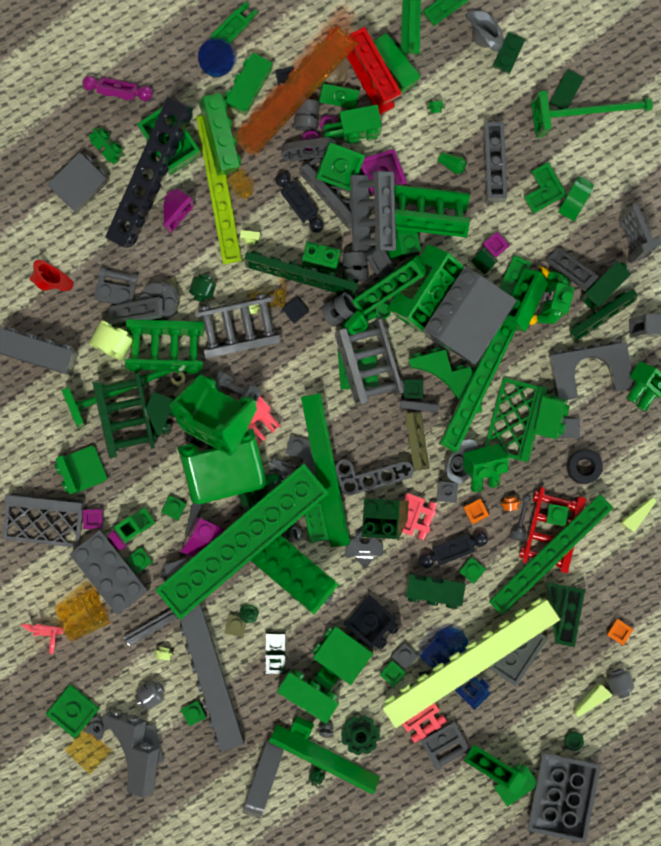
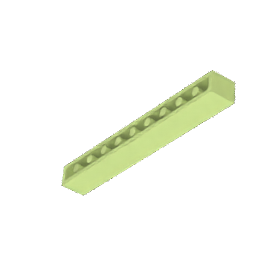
(470, 662)

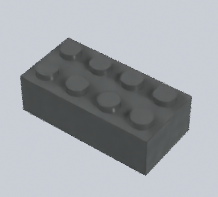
(37, 352)
(109, 572)

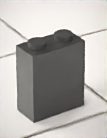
(78, 182)

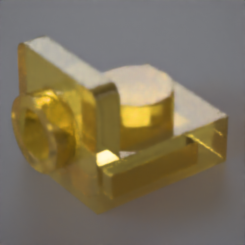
(240, 185)

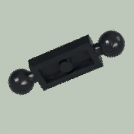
(299, 202)
(453, 549)

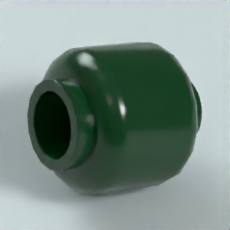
(202, 288)

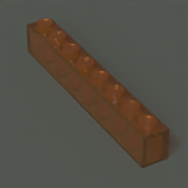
(296, 90)

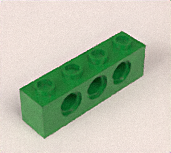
(390, 285)

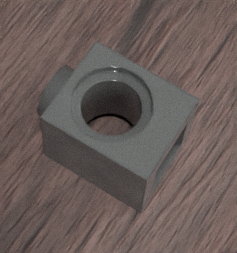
(447, 492)

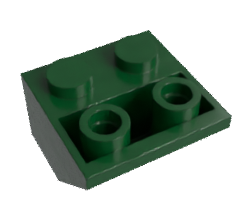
(160, 414)
(384, 518)

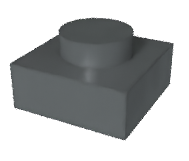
(404, 656)

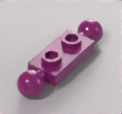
(117, 88)

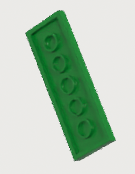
(296, 574)

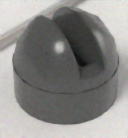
(290, 536)
(325, 726)

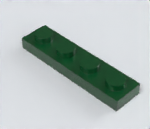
(609, 310)

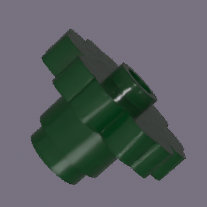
(365, 744)

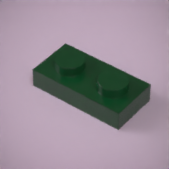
(509, 53)

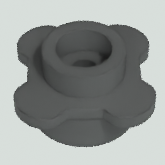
(92, 728)

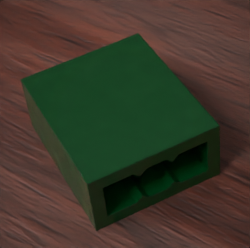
(606, 285)

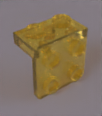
(81, 615)

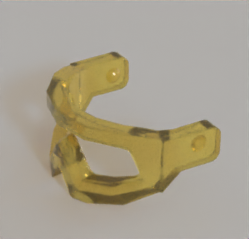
(278, 293)

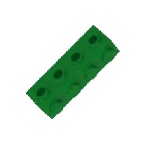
(219, 134)

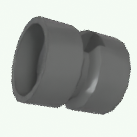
(306, 116)
(355, 260)
(339, 309)

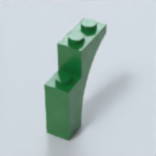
(438, 365)

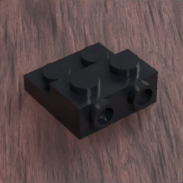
(373, 623)

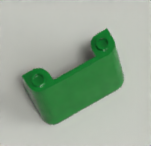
(213, 415)
(216, 475)

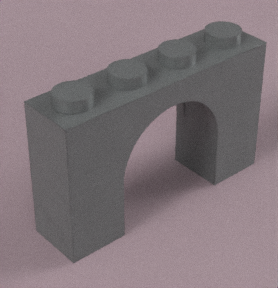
(613, 355)

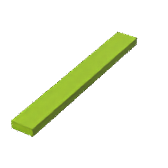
(221, 203)

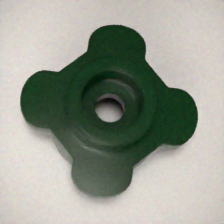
(317, 776)

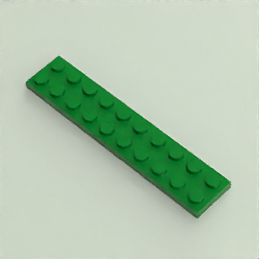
(242, 541)

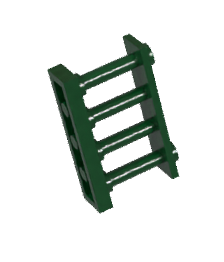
(106, 408)

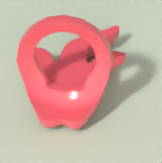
(45, 630)

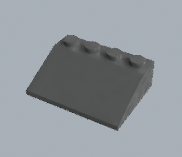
(469, 316)
(564, 797)

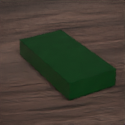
(567, 90)

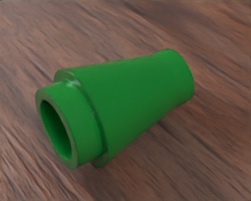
(453, 163)

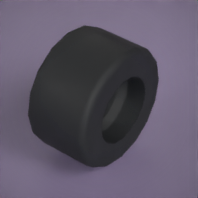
(593, 458)

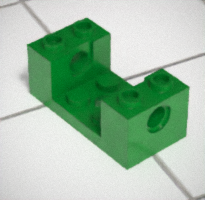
(443, 274)

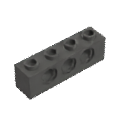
(494, 162)

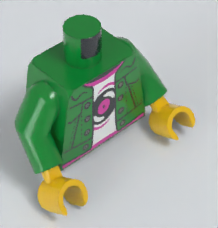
(556, 298)

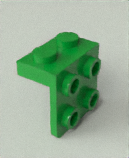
(80, 470)

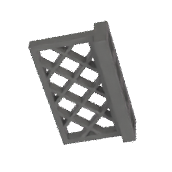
(327, 194)
(638, 234)
(45, 503)

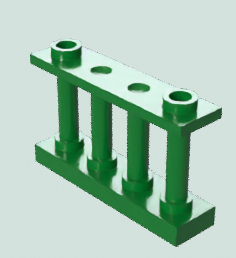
(429, 222)
(174, 330)

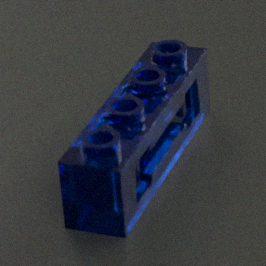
(477, 695)

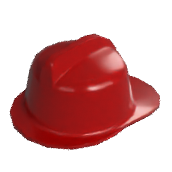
(49, 277)

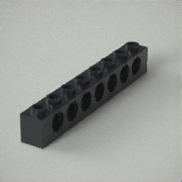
(147, 161)

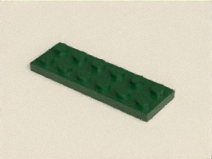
(293, 272)

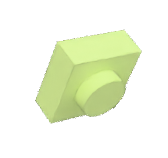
(250, 237)

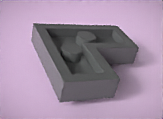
(301, 448)

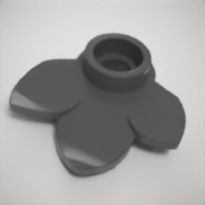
(363, 550)

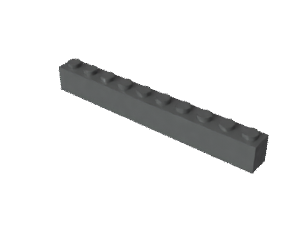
(209, 671)

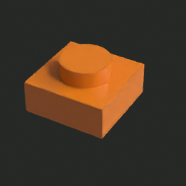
(476, 511)
(619, 632)

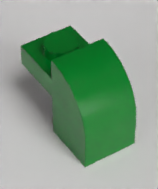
(576, 198)
(134, 526)

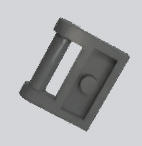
(115, 293)
(442, 740)

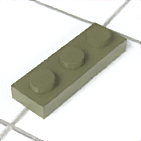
(417, 441)

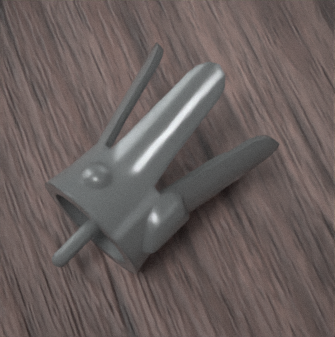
(279, 466)

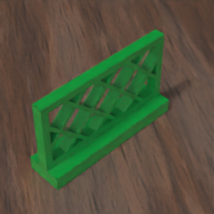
(410, 26)
(528, 437)

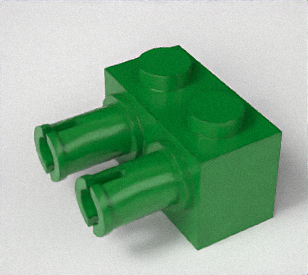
(646, 380)
(485, 463)

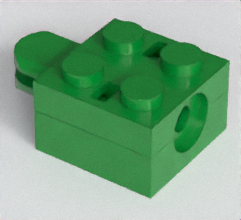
(356, 125)

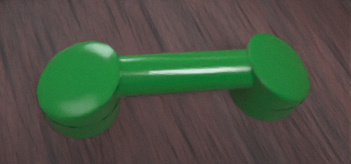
(380, 311)

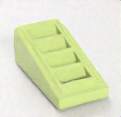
(635, 518)
(593, 698)

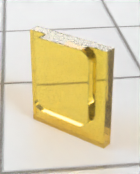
(87, 751)

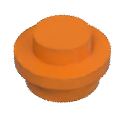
(510, 503)

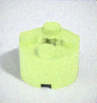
(111, 340)

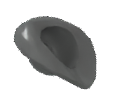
(482, 24)

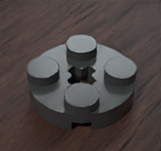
(167, 292)

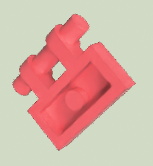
(414, 509)
(414, 722)

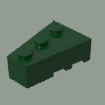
(434, 591)
(568, 606)

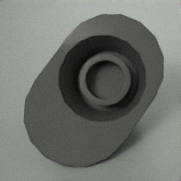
(454, 461)

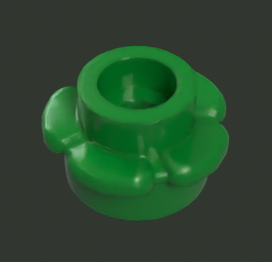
(435, 107)

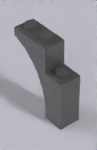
(139, 755)

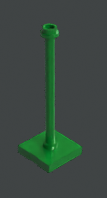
(542, 114)
(76, 407)

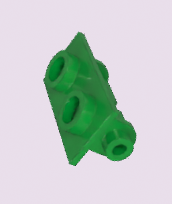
(101, 138)

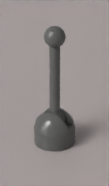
(519, 533)

